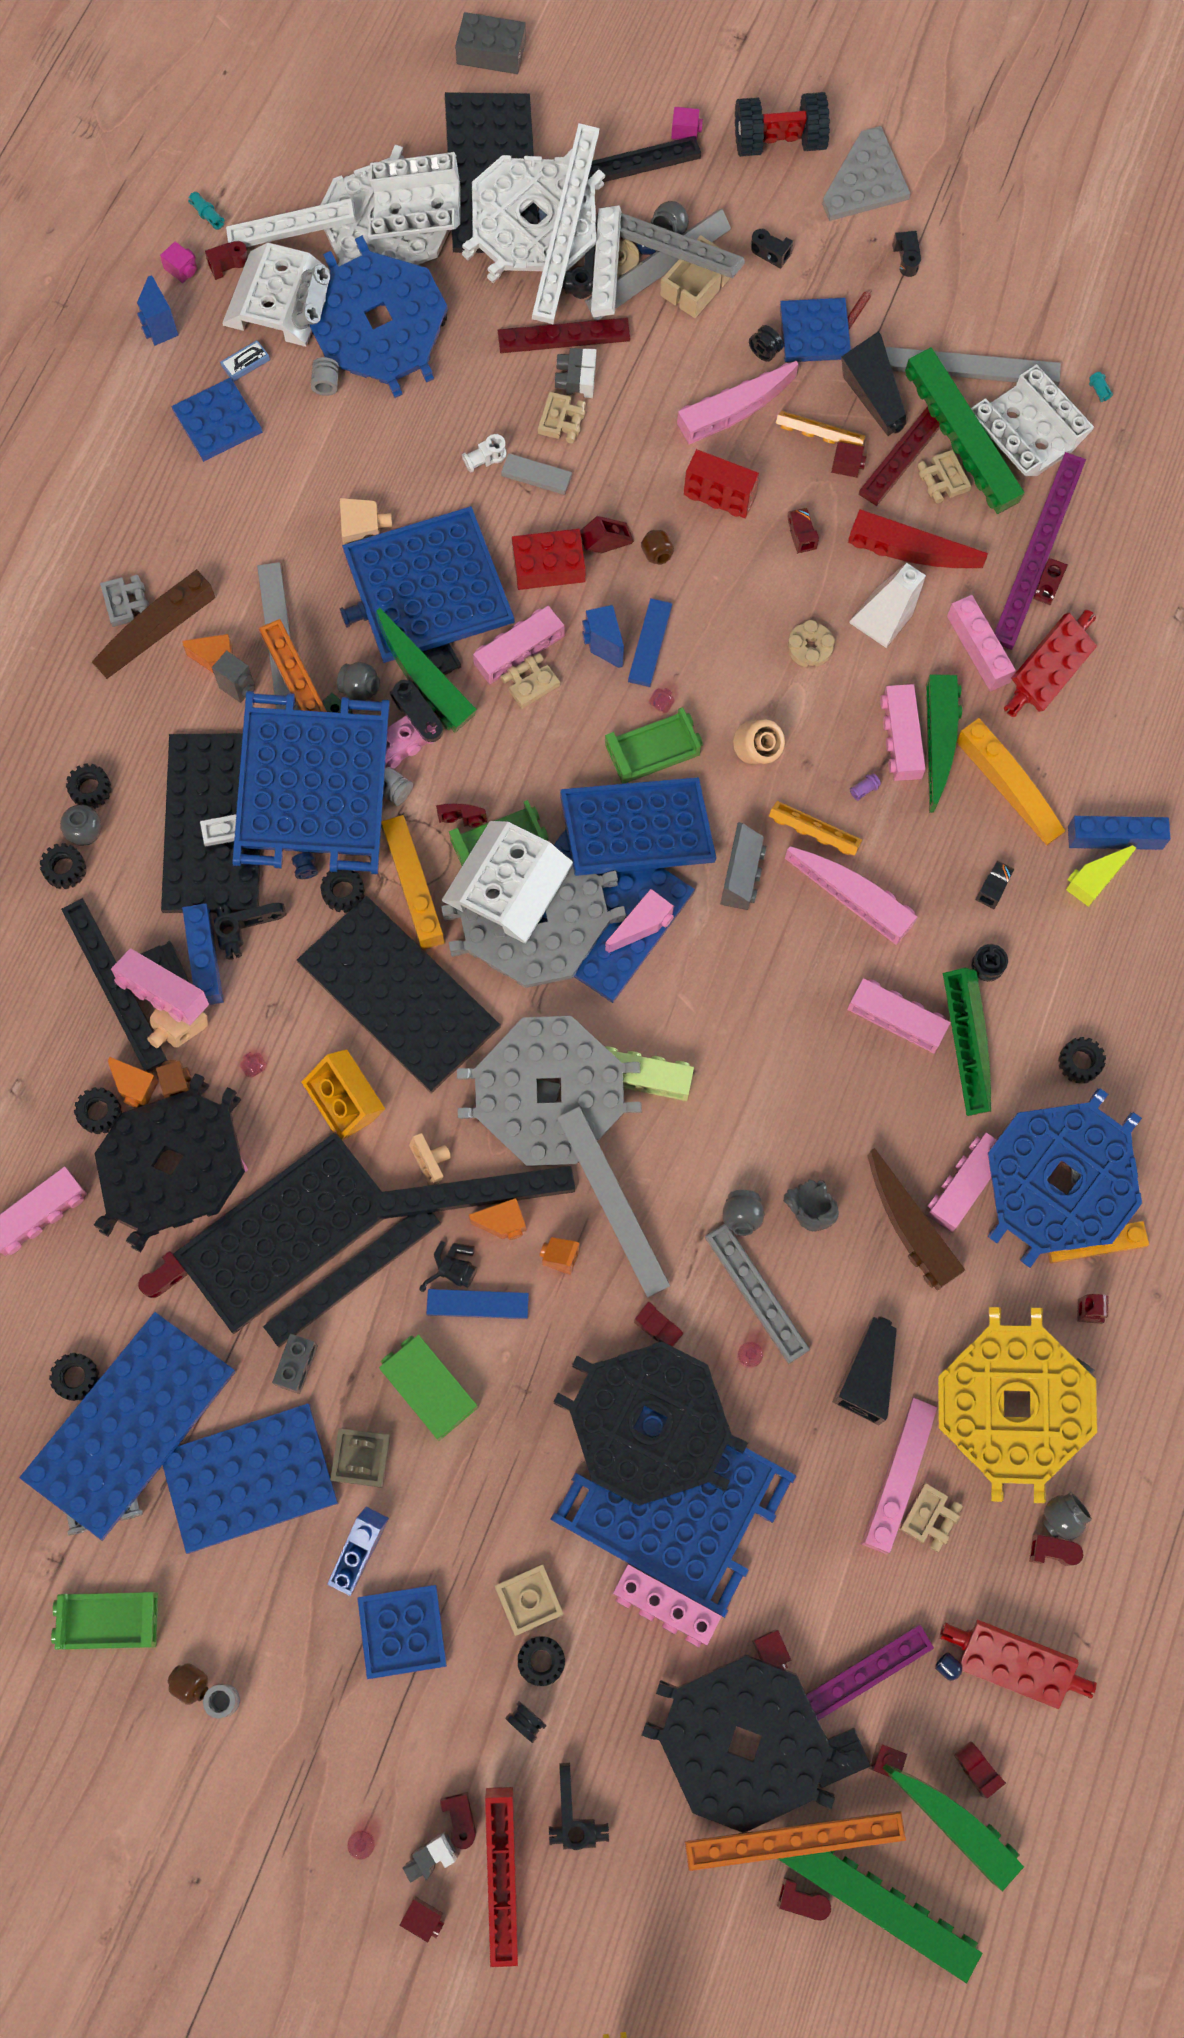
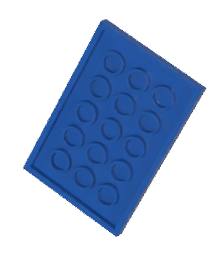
(637, 826)
(248, 1478)

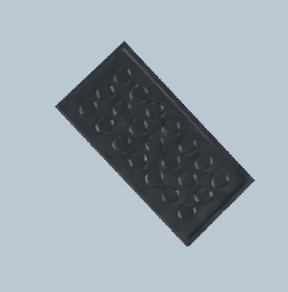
(480, 132)
(199, 788)
(398, 994)
(282, 1233)

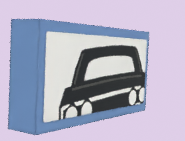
(245, 360)

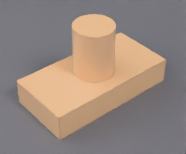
(429, 1159)

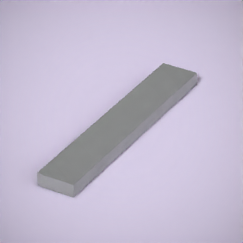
(757, 1293)

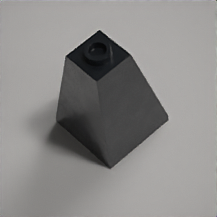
(873, 381)
(869, 1376)

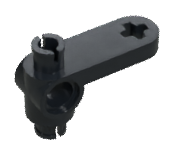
(580, 280)
(416, 709)
(242, 919)
(592, 1831)

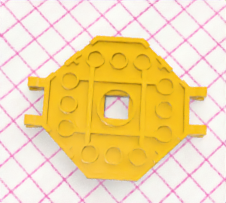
(1060, 1404)

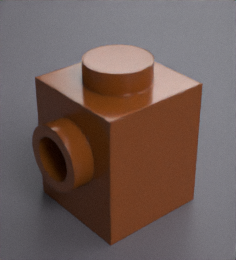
(173, 1078)

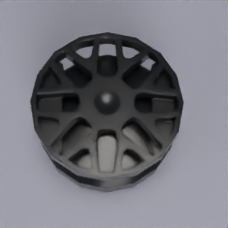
(765, 343)
(990, 962)
(525, 1722)

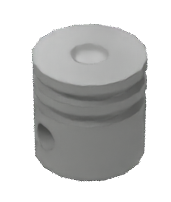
(324, 376)
(396, 786)
(221, 1701)

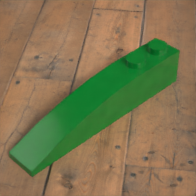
(427, 678)
(942, 731)
(969, 1038)
(972, 1837)

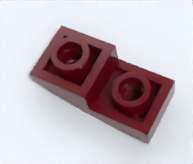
(472, 815)

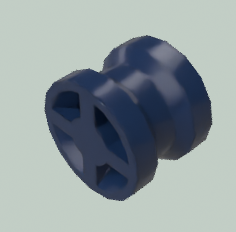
(305, 865)

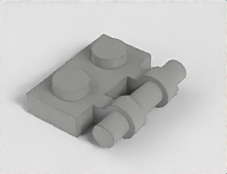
(117, 599)

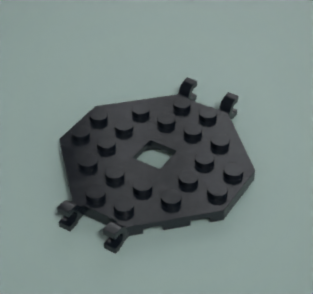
(199, 1184)
(631, 1461)
(788, 1757)

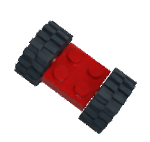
(808, 124)

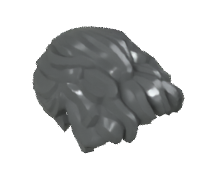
(812, 1205)

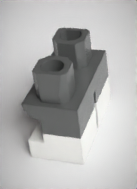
(580, 374)
(428, 1855)

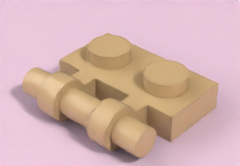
(554, 417)
(949, 472)
(533, 686)
(924, 1513)

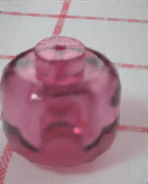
(252, 1064)

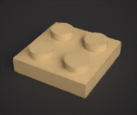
(529, 1600)

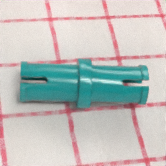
(206, 210)

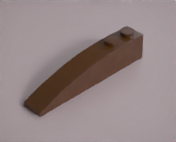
(155, 622)
(913, 1228)

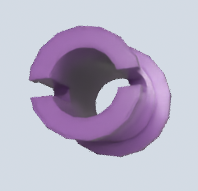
(867, 785)

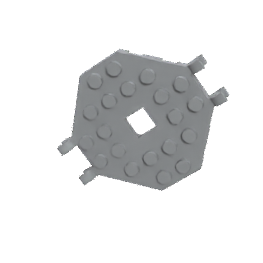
(555, 947)
(545, 1050)

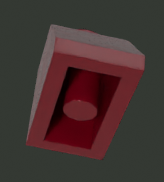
(605, 535)

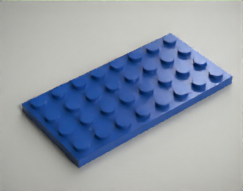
(127, 1426)

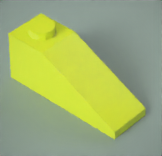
(1096, 875)

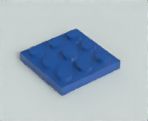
(814, 329)
(217, 419)
(401, 1632)

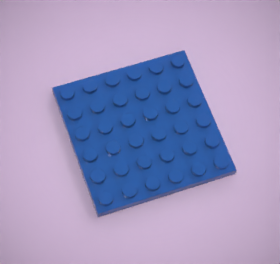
(430, 581)
(611, 971)

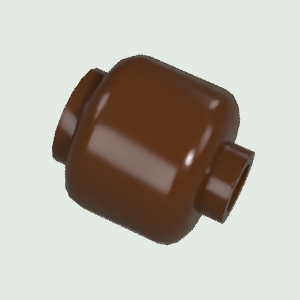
(657, 547)
(188, 1683)

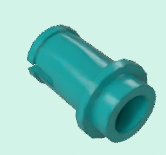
(1101, 387)

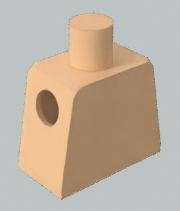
(361, 519)
(174, 1032)

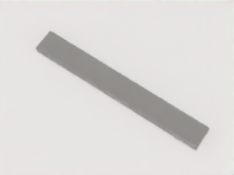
(679, 246)
(660, 263)
(976, 365)
(274, 608)
(613, 1202)

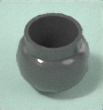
(671, 216)
(358, 681)
(80, 825)
(743, 1212)
(1066, 1516)

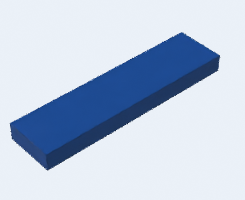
(650, 642)
(477, 1304)

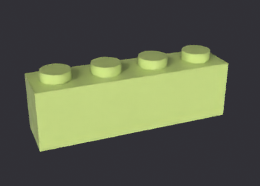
(656, 1075)

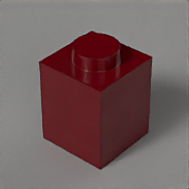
(848, 459)
(772, 1649)
(887, 1755)
(422, 1920)

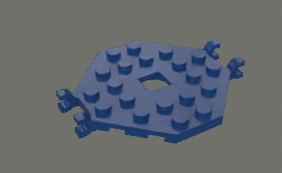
(395, 346)
(1096, 1204)

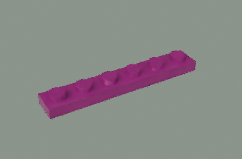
(869, 1671)

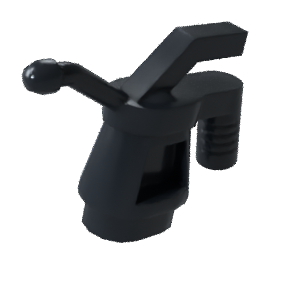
(455, 1270)

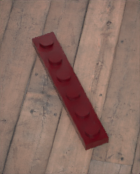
(563, 335)
(900, 458)

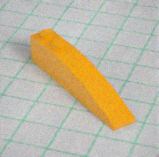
(1010, 780)
(413, 882)

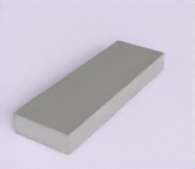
(536, 474)

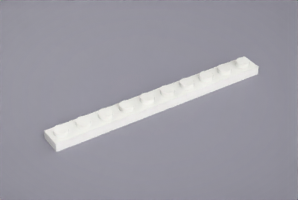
(565, 224)

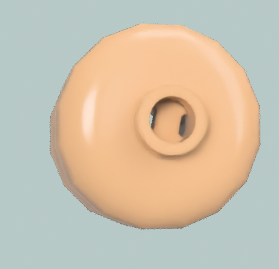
(756, 737)

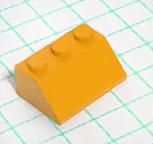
(342, 1094)

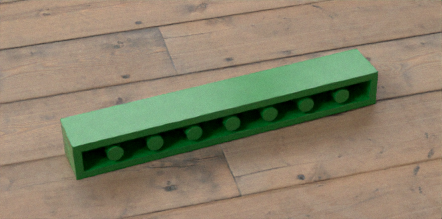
(964, 431)
(890, 1911)

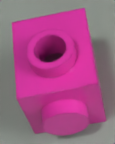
(686, 123)
(179, 262)

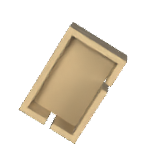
(691, 285)

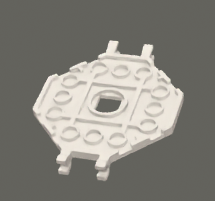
(509, 189)
(408, 248)

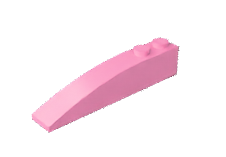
(857, 893)
(899, 1477)

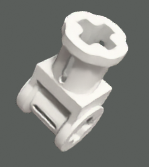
(486, 453)

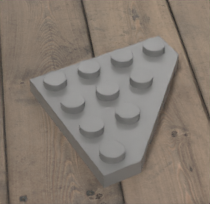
(866, 178)

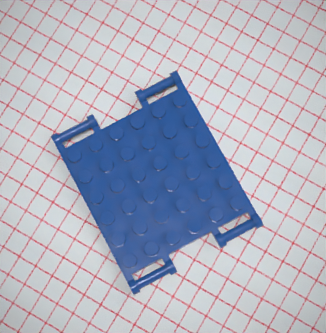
(311, 782)
(684, 1536)

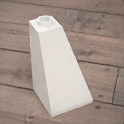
(890, 605)

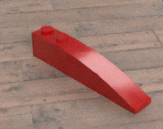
(911, 544)
(501, 1876)

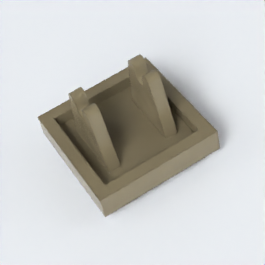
(360, 1458)

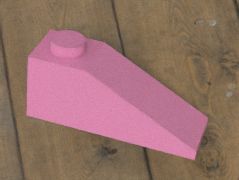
(643, 921)

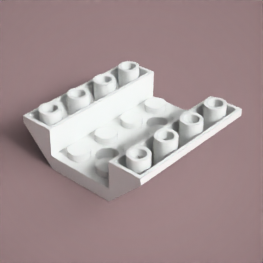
(415, 188)
(263, 284)
(1043, 418)
(523, 883)

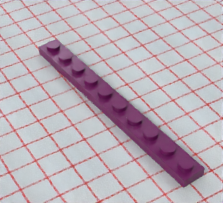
(1038, 550)

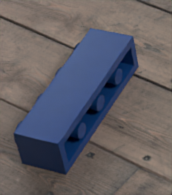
(1118, 832)
(203, 952)

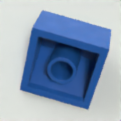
(155, 314)
(603, 635)

